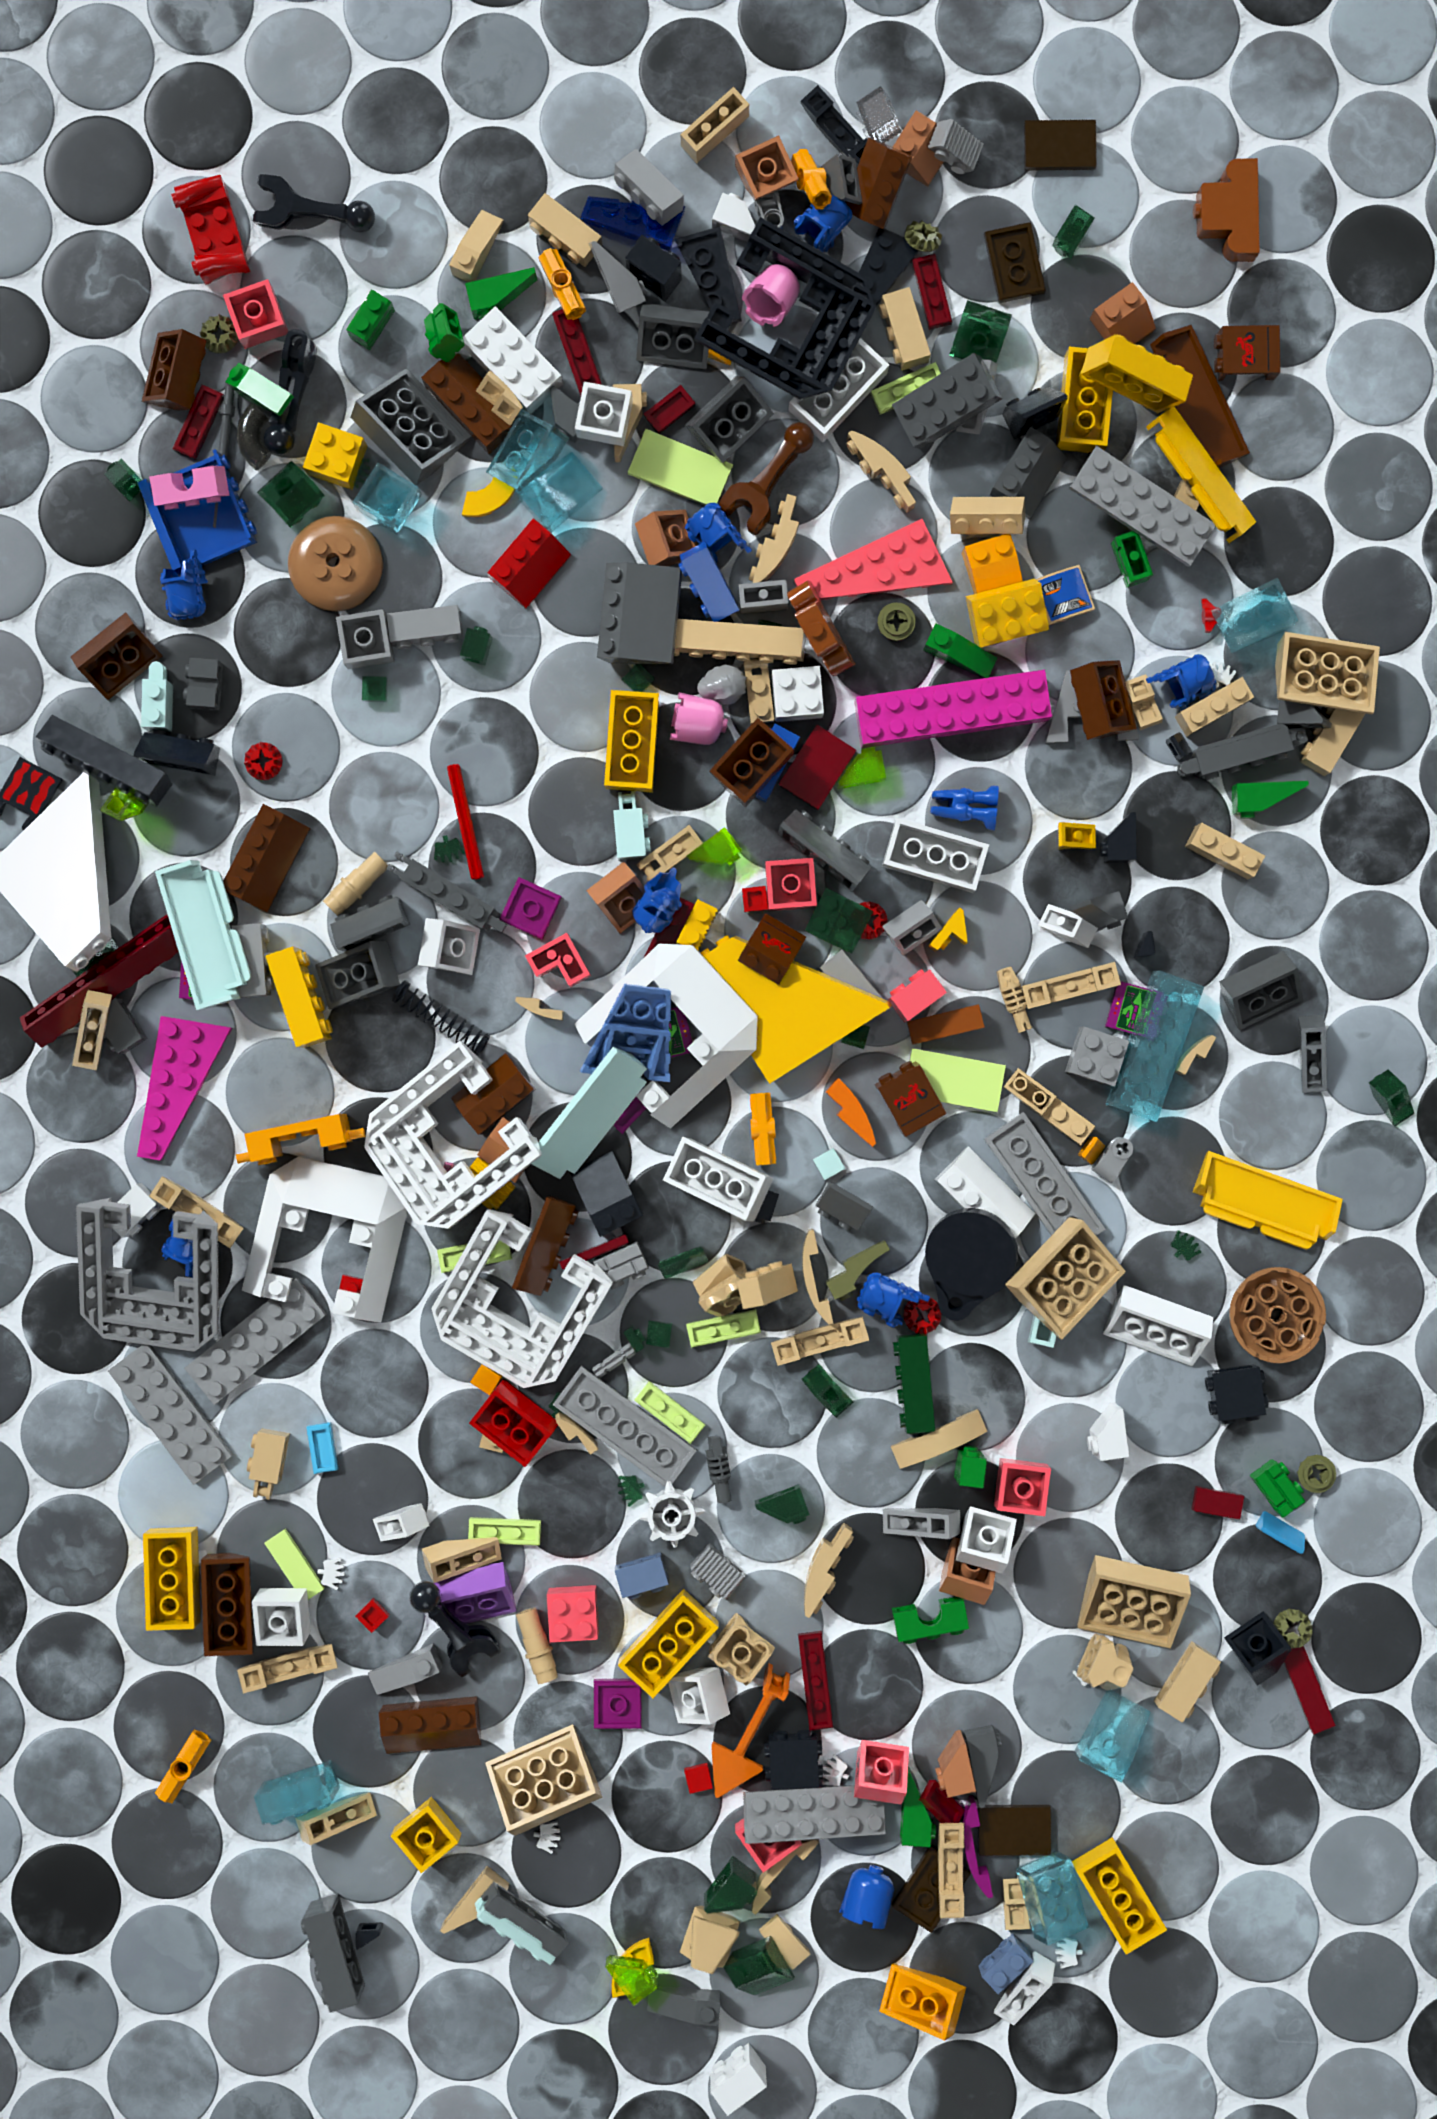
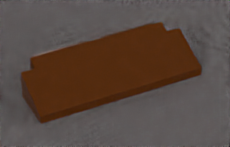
(1205, 405)

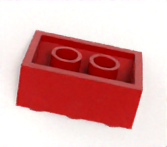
(529, 563)
(514, 1423)

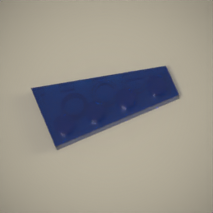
(629, 220)

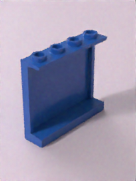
(192, 526)

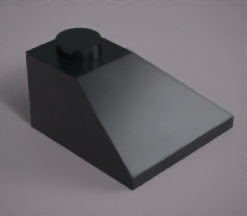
(1259, 1647)

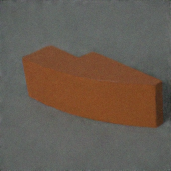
(945, 1024)

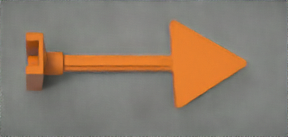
(731, 1766)

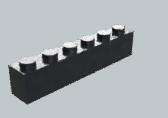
(104, 761)

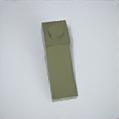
(843, 1283)

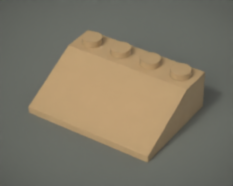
(1327, 672)
(1066, 1277)
(1134, 1601)
(543, 1780)

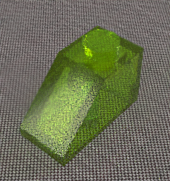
(864, 770)
(122, 806)
(717, 850)
(632, 1976)

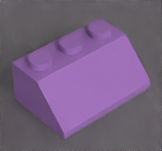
(478, 1593)

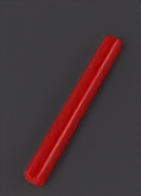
(465, 822)

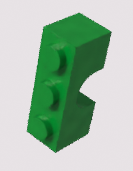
(950, 1619)

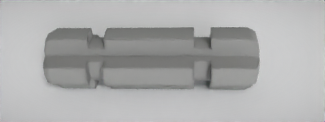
(613, 1360)

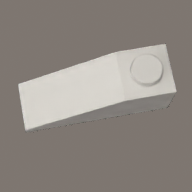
(1026, 1989)

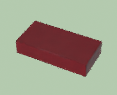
(669, 409)
(1217, 1502)
(938, 1803)

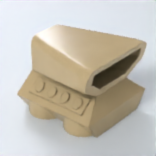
(719, 1286)
(740, 1650)
(1105, 1664)
(709, 1939)

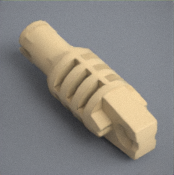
(1013, 998)

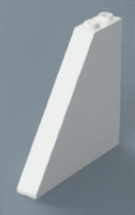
(60, 877)

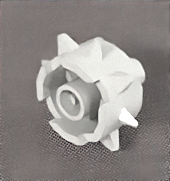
(662, 1524)

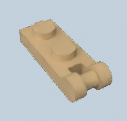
(758, 691)
(670, 852)

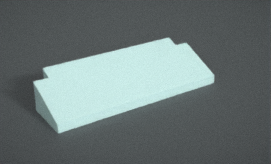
(201, 927)
(591, 1113)

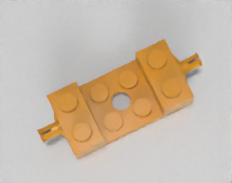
(266, 1146)

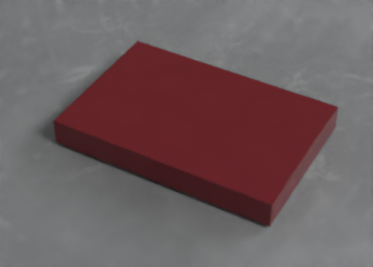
(817, 767)

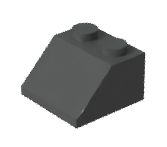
(843, 1206)

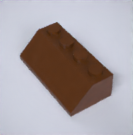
(455, 388)
(265, 857)
(545, 1245)
(226, 1604)
(430, 1725)

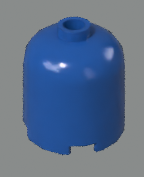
(868, 1897)

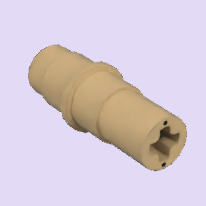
(355, 884)
(537, 1646)

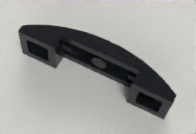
(833, 125)

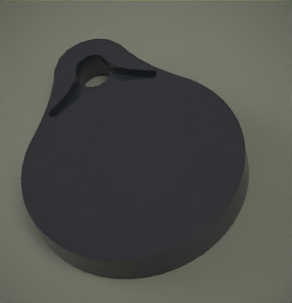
(969, 1258)

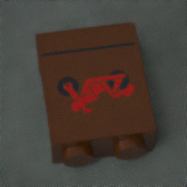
(1248, 351)
(772, 948)
(910, 1098)

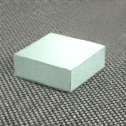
(828, 1164)

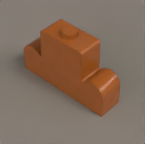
(1231, 210)
(820, 628)

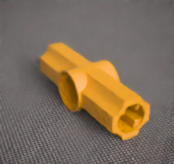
(811, 179)
(567, 293)
(763, 1128)
(175, 1777)

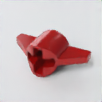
(1207, 617)

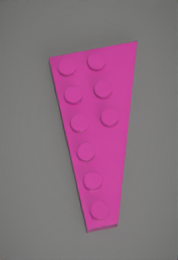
(178, 1071)

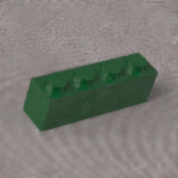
(915, 1383)

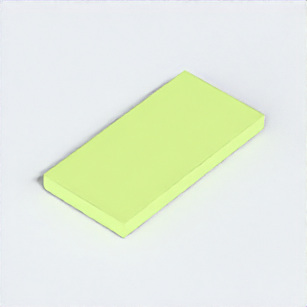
(679, 468)
(962, 1079)

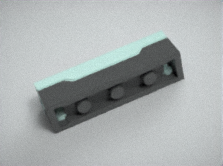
(521, 1923)

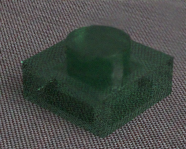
(638, 678)
(374, 689)
(635, 1338)

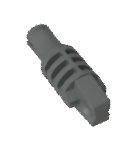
(718, 1468)

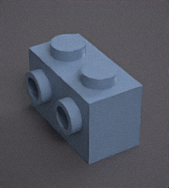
(1005, 1963)

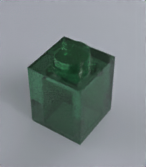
(476, 645)

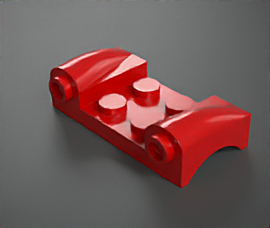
(211, 228)

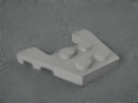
(1067, 708)

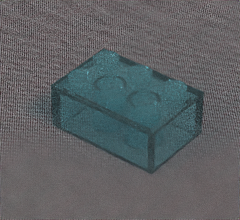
(297, 1793)
(1052, 1898)

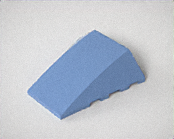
(638, 1026)

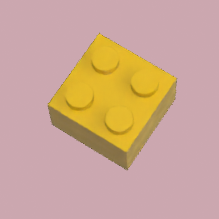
(335, 456)
(426, 1835)

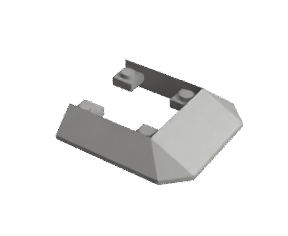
(140, 1314)

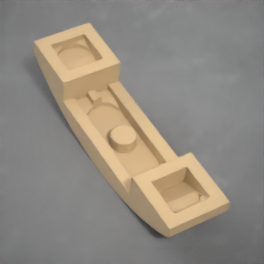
(1071, 985)
(180, 1199)
(810, 1248)
(820, 1340)
(940, 1441)
(287, 1666)
(950, 1870)
(763, 1889)

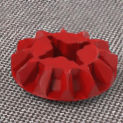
(271, 768)
(879, 921)
(922, 1327)

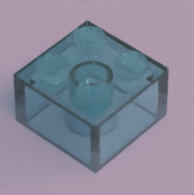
(387, 498)

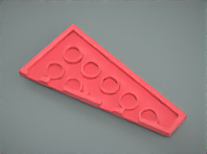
(885, 565)

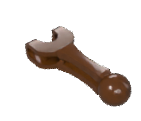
(756, 493)

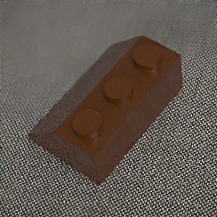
(880, 180)
(174, 370)
(116, 656)
(1103, 699)
(752, 762)
(496, 1098)

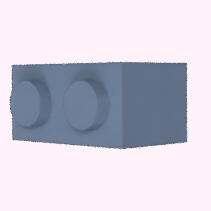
(641, 1576)

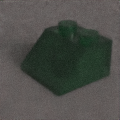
(980, 332)
(291, 494)
(839, 920)
(731, 1888)
(758, 1967)

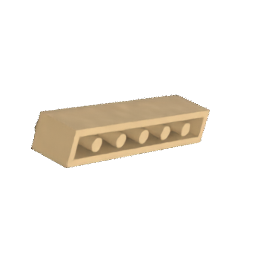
(740, 641)

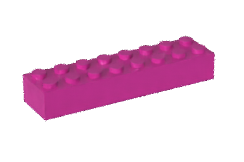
(952, 708)

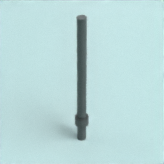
(227, 412)

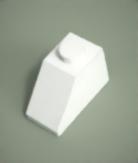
(733, 217)
(1068, 925)
(401, 1522)

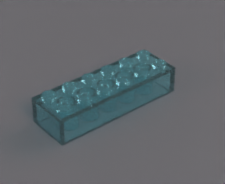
(1155, 1045)

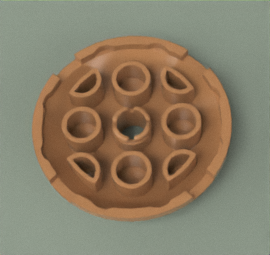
(348, 582)
(1299, 1320)

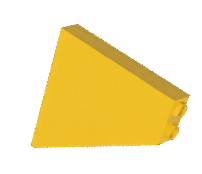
(797, 1015)

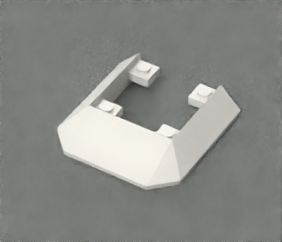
(708, 1002)
(410, 1165)
(340, 1192)
(495, 1338)

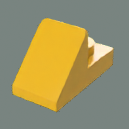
(1076, 836)
(955, 927)

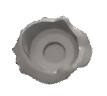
(722, 684)

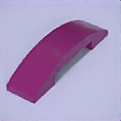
(971, 1819)

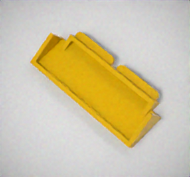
(1202, 473)
(1266, 1200)

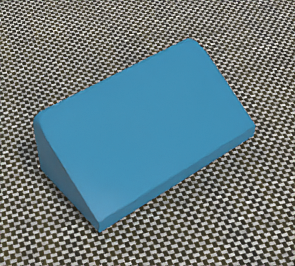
(1281, 1532)

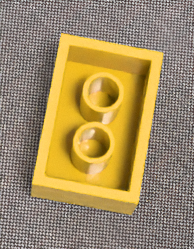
(1007, 613)

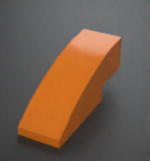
(851, 1111)

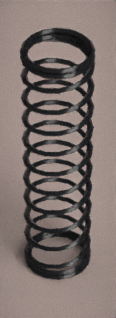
(400, 993)

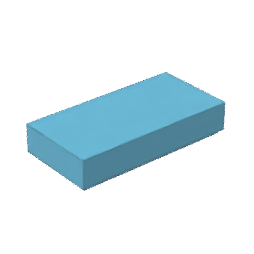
(322, 1447)

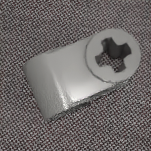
(770, 208)
(1110, 1163)

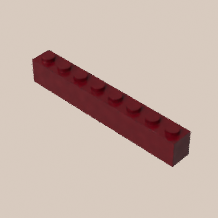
(108, 976)

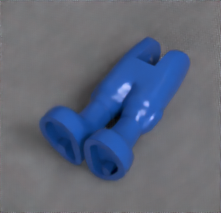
(959, 807)

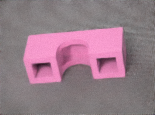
(208, 484)

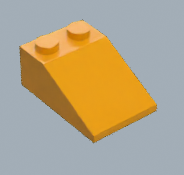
(992, 563)
(923, 2000)

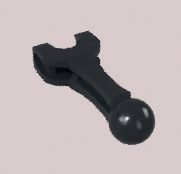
(289, 206)
(297, 366)
(464, 1639)

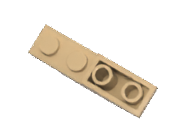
(877, 461)
(772, 551)
(1049, 1107)
(819, 1577)

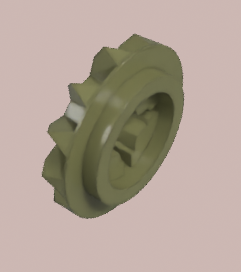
(915, 238)
(226, 341)
(904, 613)
(1327, 1475)
(1304, 1628)

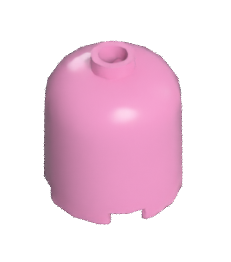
(771, 295)
(697, 720)

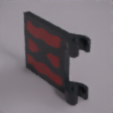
(29, 790)

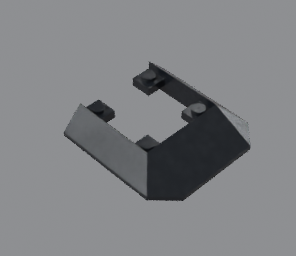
(831, 289)

